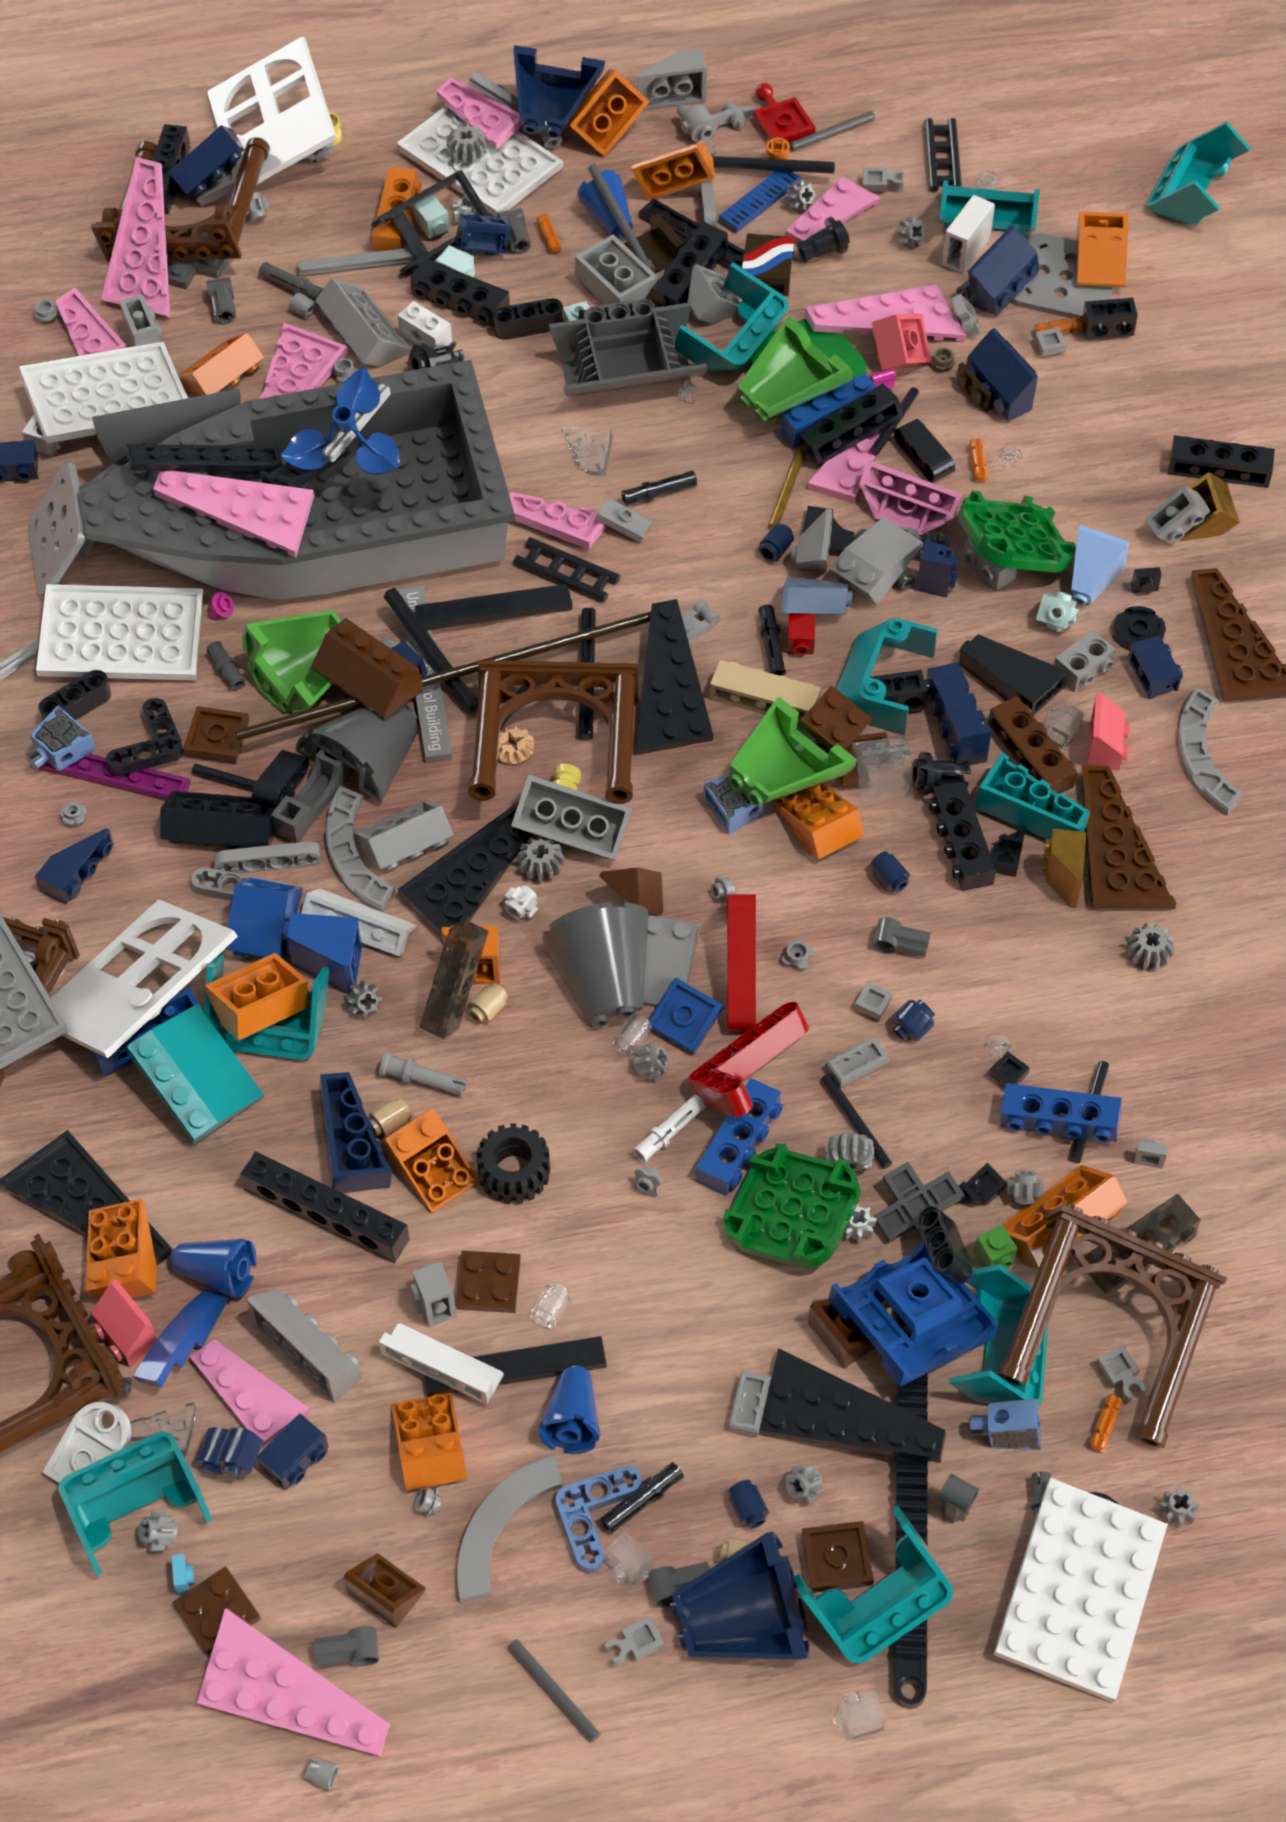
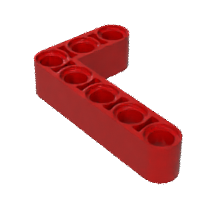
(741, 961)
(721, 1077)

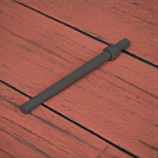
(619, 216)

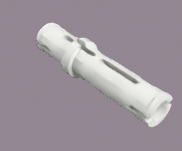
(660, 1136)

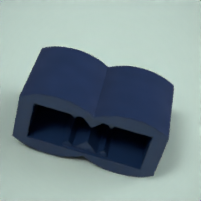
(228, 1452)

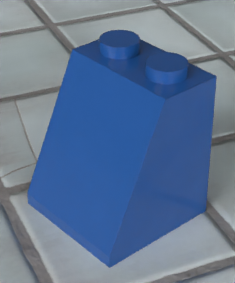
(259, 916)
(325, 942)

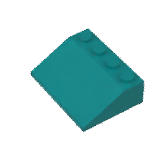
(194, 1073)

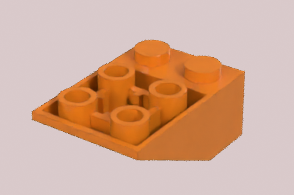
(1102, 249)
(820, 819)
(429, 1160)
(120, 1250)
(429, 1441)

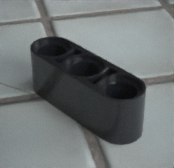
(527, 318)
(924, 450)
(78, 696)
(280, 778)
(944, 1245)

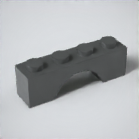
(297, 813)

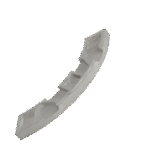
(1196, 755)
(344, 855)
(493, 1517)

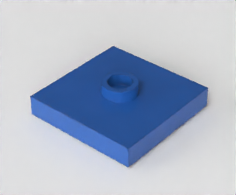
(685, 1015)

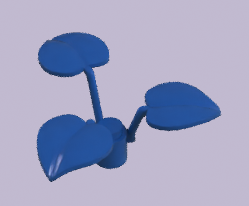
(375, 456)

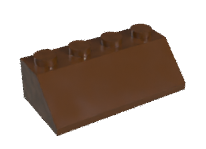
(366, 669)

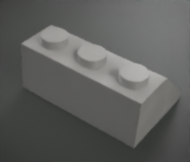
(613, 272)
(405, 834)

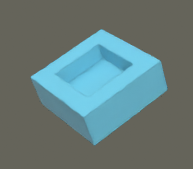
(182, 1574)

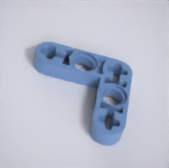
(581, 1511)

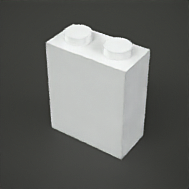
(968, 234)

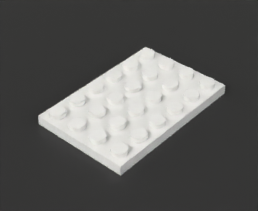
(498, 178)
(85, 386)
(120, 632)
(1081, 1590)

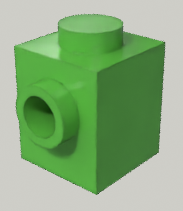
(995, 1248)

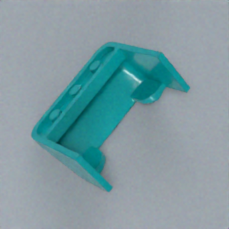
(1184, 182)
(1010, 207)
(760, 309)
(870, 692)
(289, 1038)
(1005, 1299)
(126, 1483)
(889, 1607)

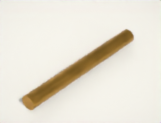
(787, 487)

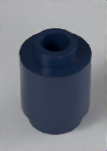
(776, 542)
(890, 872)
(748, 1504)

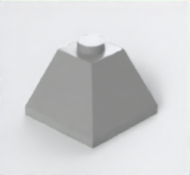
(709, 297)
(814, 544)

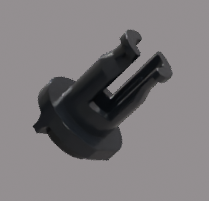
(827, 239)
(424, 357)
(934, 773)

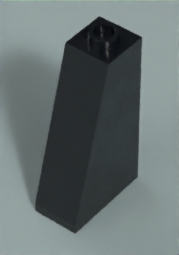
(1012, 672)

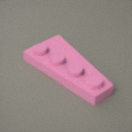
(840, 201)
(843, 473)
(556, 519)

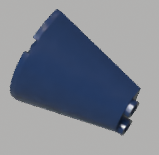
(549, 93)
(744, 1607)

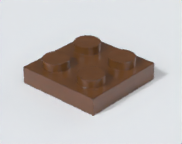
(835, 720)
(214, 734)
(488, 1281)
(837, 1556)
(205, 1605)

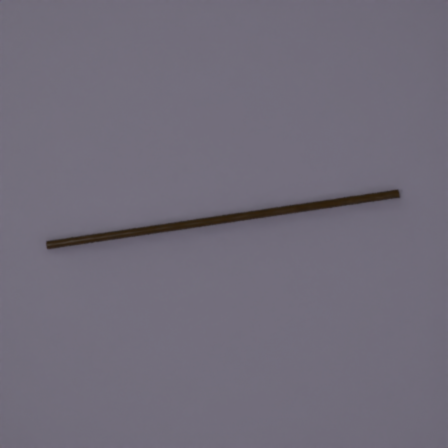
(449, 674)

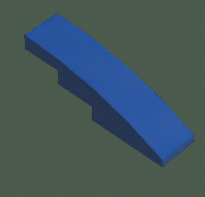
(177, 1340)

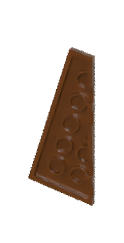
(1238, 647)
(1118, 855)

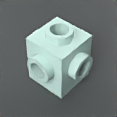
(1048, 614)

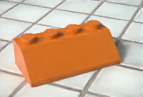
(1085, 1187)

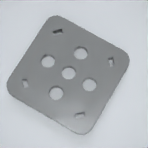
(1043, 287)
(56, 528)

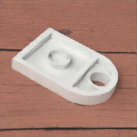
(88, 1440)

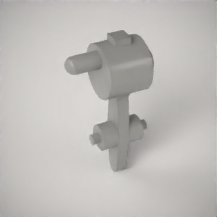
(703, 125)

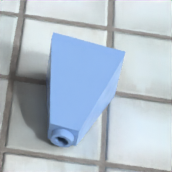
(1097, 563)

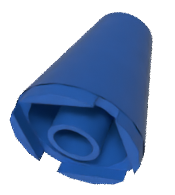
(594, 202)
(217, 1264)
(571, 1414)

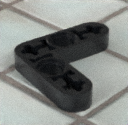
(159, 742)

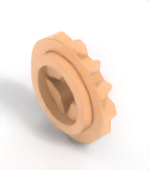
(524, 742)

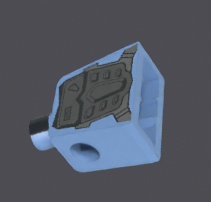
(59, 741)
(729, 805)
(1010, 1425)

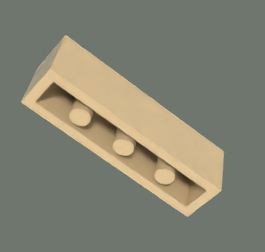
(758, 690)

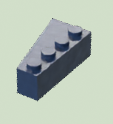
(958, 714)

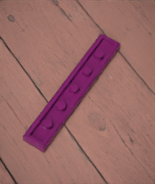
(142, 782)

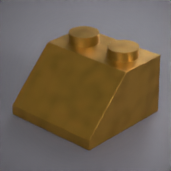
(1220, 503)
(1065, 863)

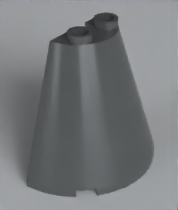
(366, 745)
(601, 958)

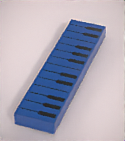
(757, 200)

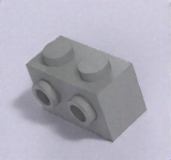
(140, 321)
(1178, 515)
(994, 575)
(433, 1294)

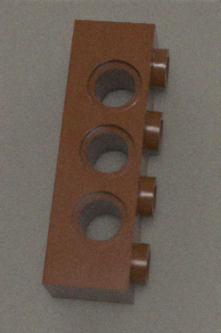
(1006, 719)

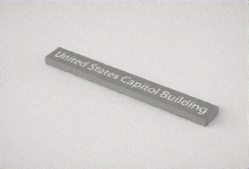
(430, 699)

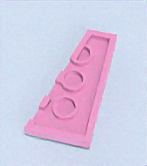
(479, 110)
(86, 326)
(247, 1392)

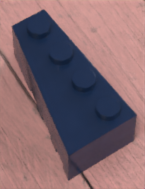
(352, 1149)

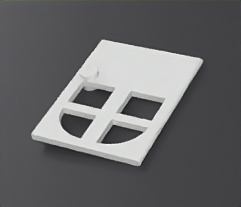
(290, 133)
(108, 1009)

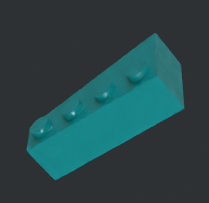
(1024, 801)

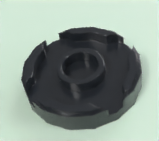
(1137, 625)

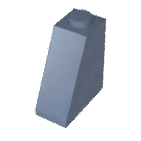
(815, 596)

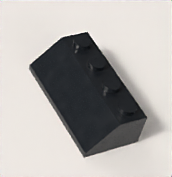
(216, 820)

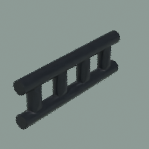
(951, 145)
(303, 476)
(573, 582)

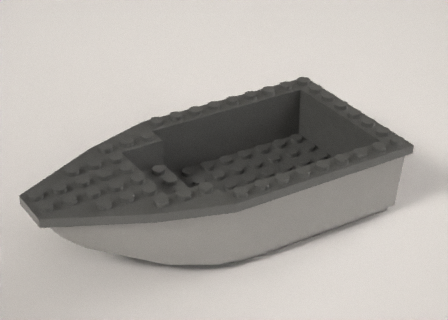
(364, 529)

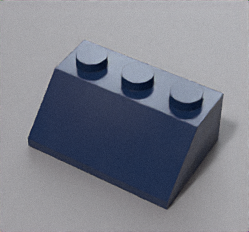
(207, 161)
(1002, 271)
(1004, 375)

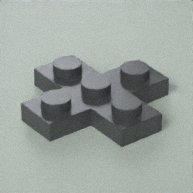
(183, 271)
(913, 1198)

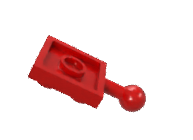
(781, 119)

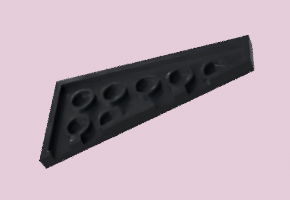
(671, 698)
(466, 875)
(67, 1185)
(829, 1411)

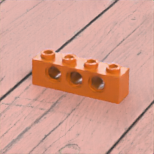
(399, 186)

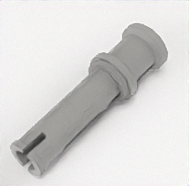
(410, 1071)

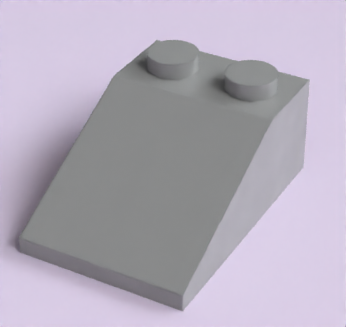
(674, 81)
(876, 559)
(668, 955)

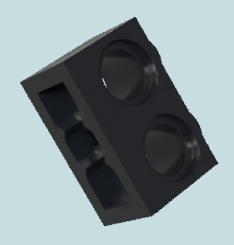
(1109, 318)
(905, 689)

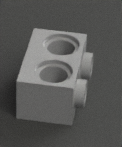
(1085, 660)

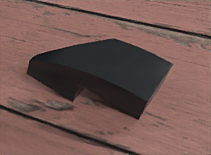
(1008, 852)
(983, 1186)

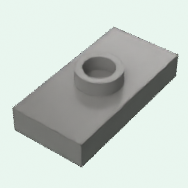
(623, 520)
(857, 1062)
(749, 1403)

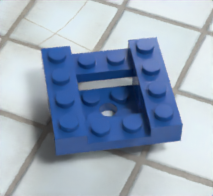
(941, 1323)

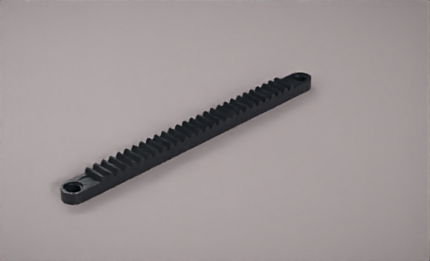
(912, 1498)

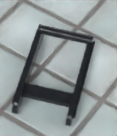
(408, 232)

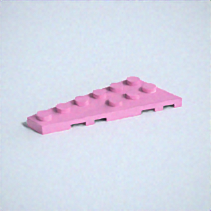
(139, 250)
(861, 312)
(301, 362)
(248, 507)
(270, 1685)

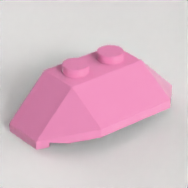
(907, 499)

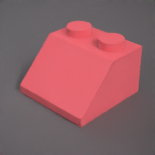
(901, 341)
(1107, 734)
(123, 1325)

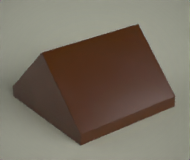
(637, 887)
(840, 1336)
(383, 1588)

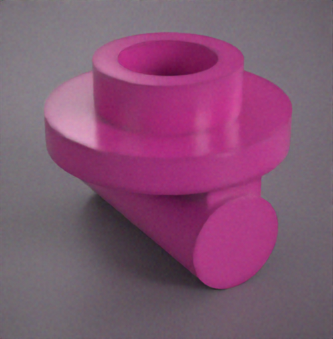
(886, 377)
(221, 606)

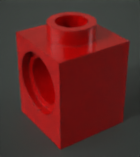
(801, 633)

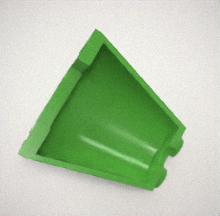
(790, 373)
(283, 657)
(782, 759)

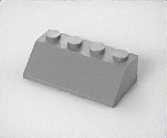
(361, 323)
(571, 817)
(304, 1342)

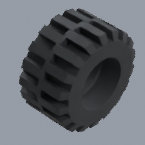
(513, 1184)

